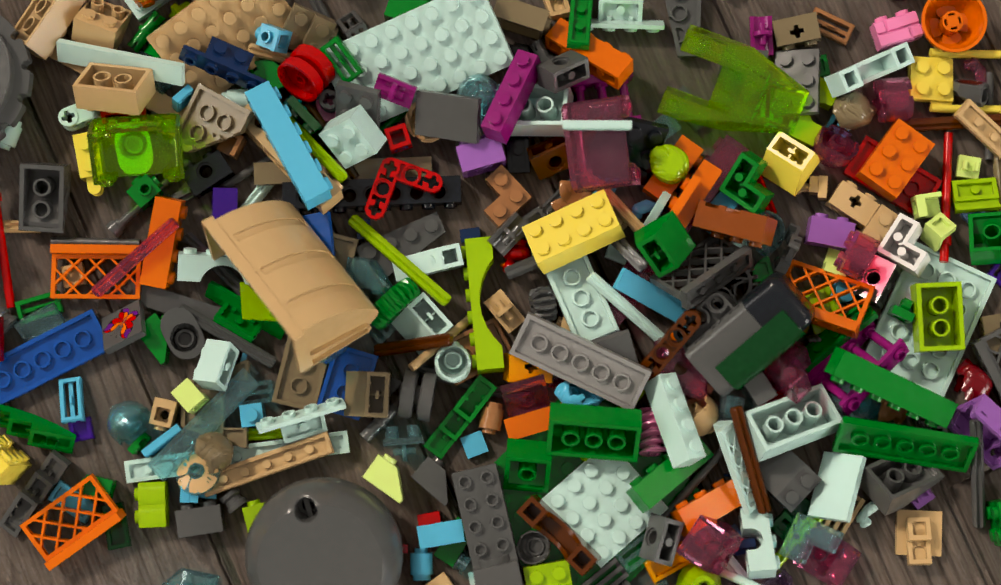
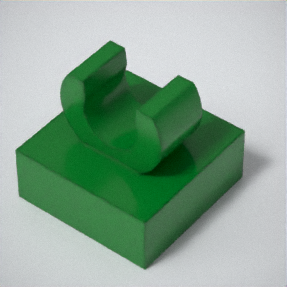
(902, 311)

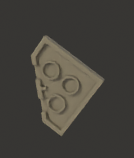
(211, 119)

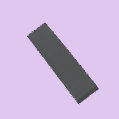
(35, 492)

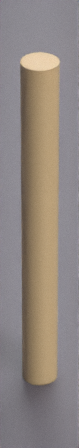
(427, 354)

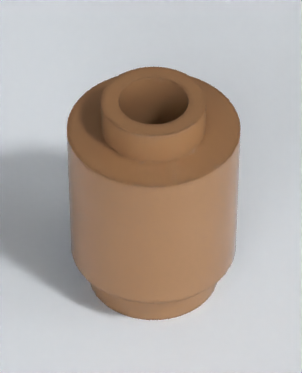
(491, 418)

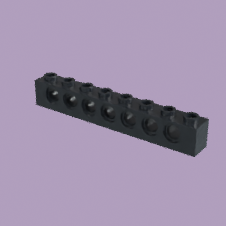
(361, 187)

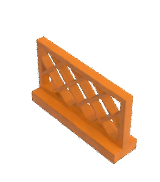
(92, 252)
(832, 320)
(88, 532)

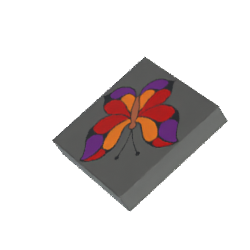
(123, 327)

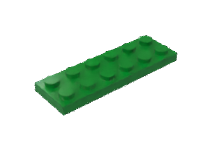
(905, 444)

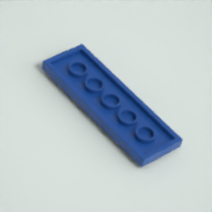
(50, 355)

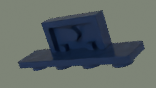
(223, 61)

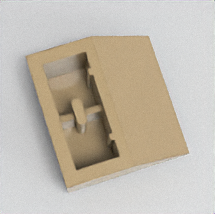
(101, 24)

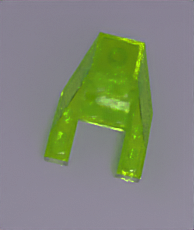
(749, 92)

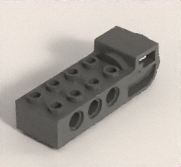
(487, 526)

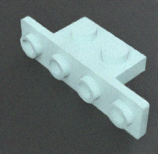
(624, 15)
(301, 423)

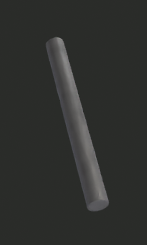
(104, 241)

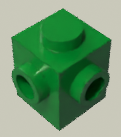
(145, 190)

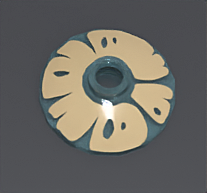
(198, 482)

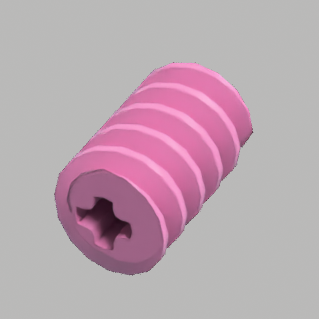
(650, 435)

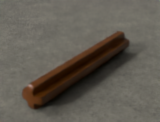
(413, 344)

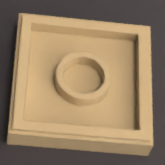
(936, 530)

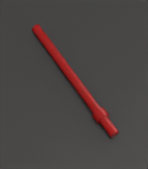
(946, 192)
(5, 267)

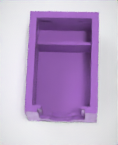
(989, 415)

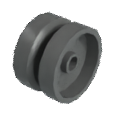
(417, 395)

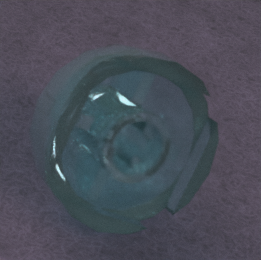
(480, 87)
(127, 421)

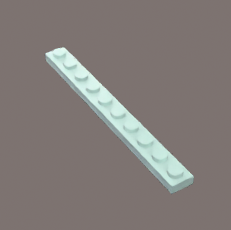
(139, 471)

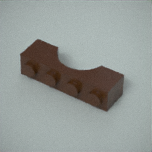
(550, 524)

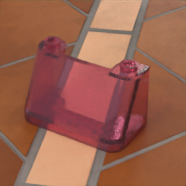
(599, 157)

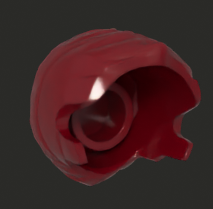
(972, 380)

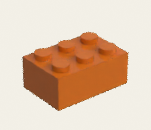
(895, 160)

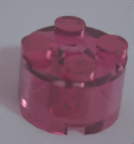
(893, 99)
(857, 255)

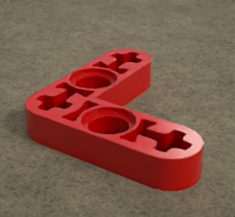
(398, 176)

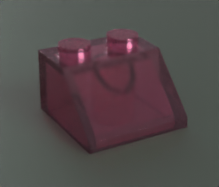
(710, 544)
(829, 567)

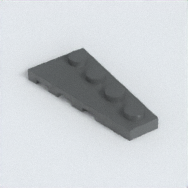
(406, 239)

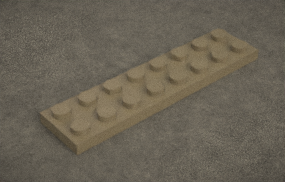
(304, 388)

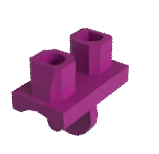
(761, 33)
(395, 90)

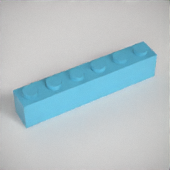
(288, 144)

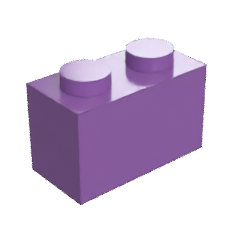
(828, 232)

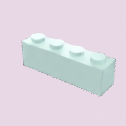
(674, 420)

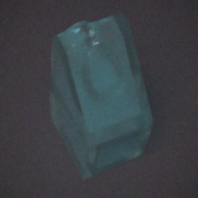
(368, 275)

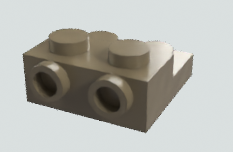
(309, 27)

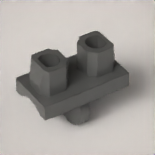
(508, 234)

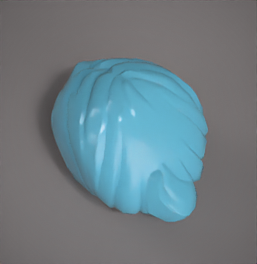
(572, 394)

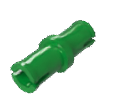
(145, 30)

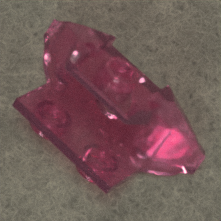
(691, 382)

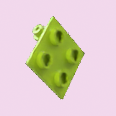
(252, 306)

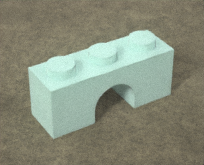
(759, 562)

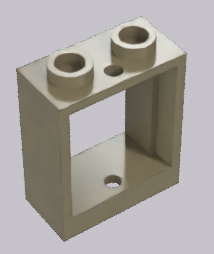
(523, 18)

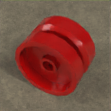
(306, 72)

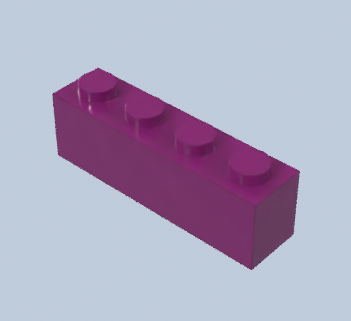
(511, 97)

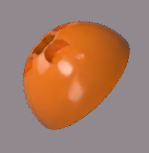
(965, 16)

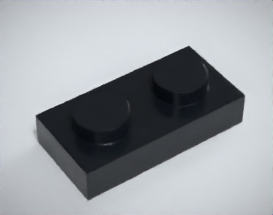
(517, 155)

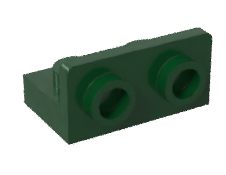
(304, 118)

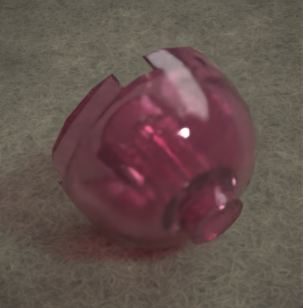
(835, 146)

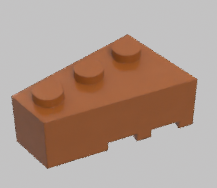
(735, 224)

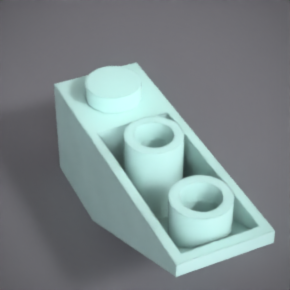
(434, 260)

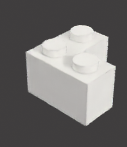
(900, 248)

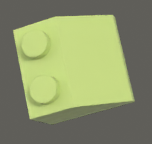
(386, 476)

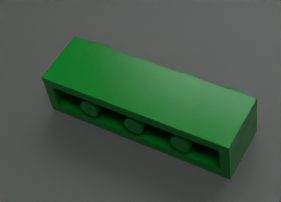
(661, 481)

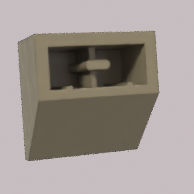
(367, 394)

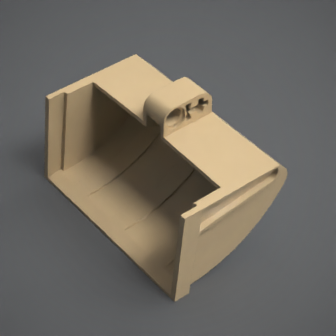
(293, 277)

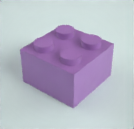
(480, 157)

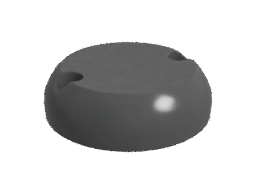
(337, 542)

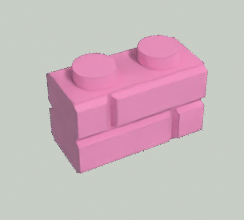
(896, 30)

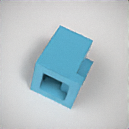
(269, 37)

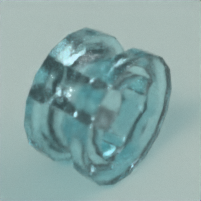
(461, 563)

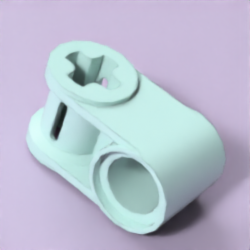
(80, 117)

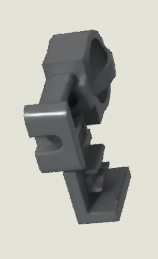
(786, 257)

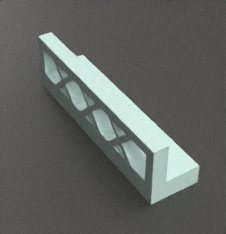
(733, 457)

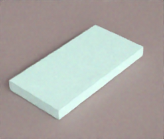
(581, 304)

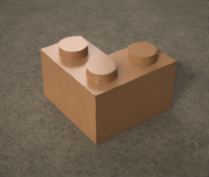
(510, 194)

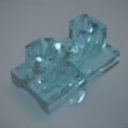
(392, 439)

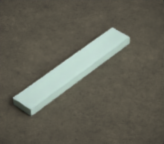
(82, 54)

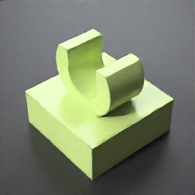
(967, 167)

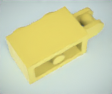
(84, 163)

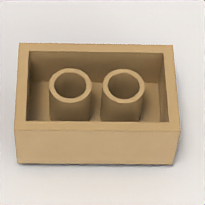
(114, 88)

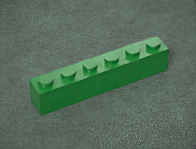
(890, 387)

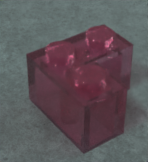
(788, 373)

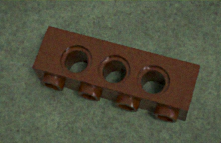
(541, 157)

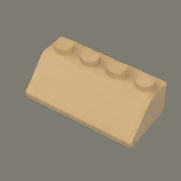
(46, 23)

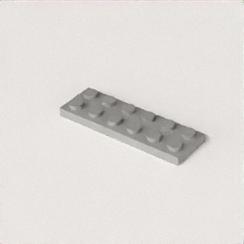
(580, 361)

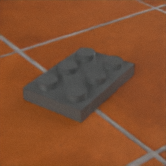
(805, 69)
(351, 95)

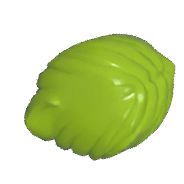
(669, 163)

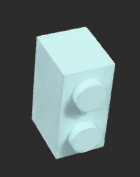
(216, 365)

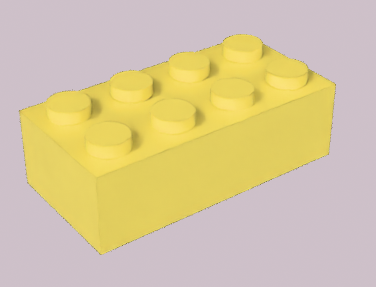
(573, 231)
(12, 462)

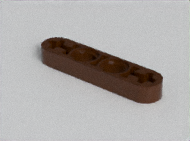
(672, 346)

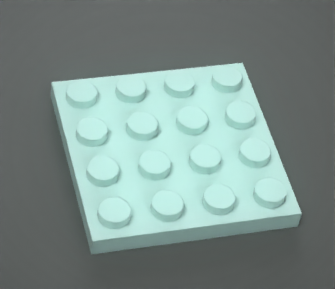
(598, 507)

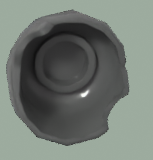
(533, 547)

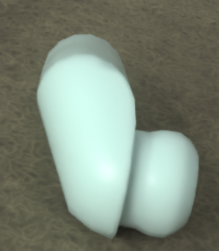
(863, 516)

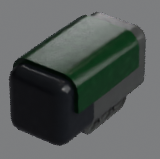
(747, 335)

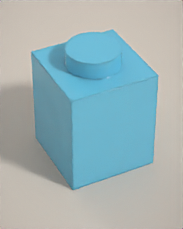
(251, 414)

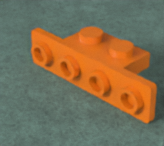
(693, 191)

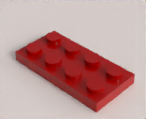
(920, 183)

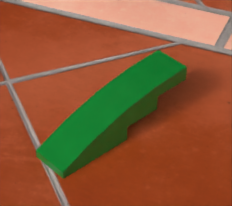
(460, 416)
(36, 429)

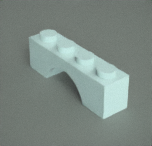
(869, 69)
(195, 264)

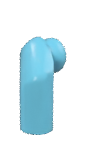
(643, 207)

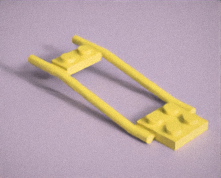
(933, 79)

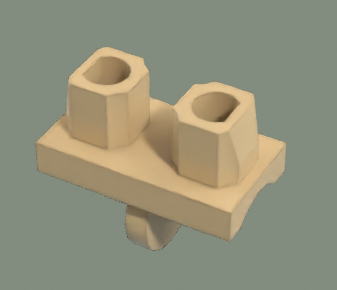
(504, 311)

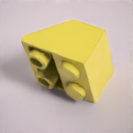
(789, 163)

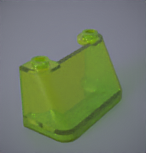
(136, 147)

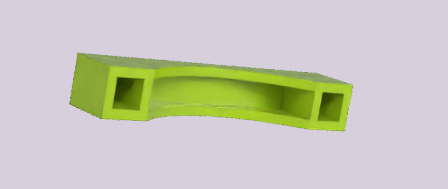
(479, 261)

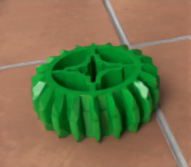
(394, 302)

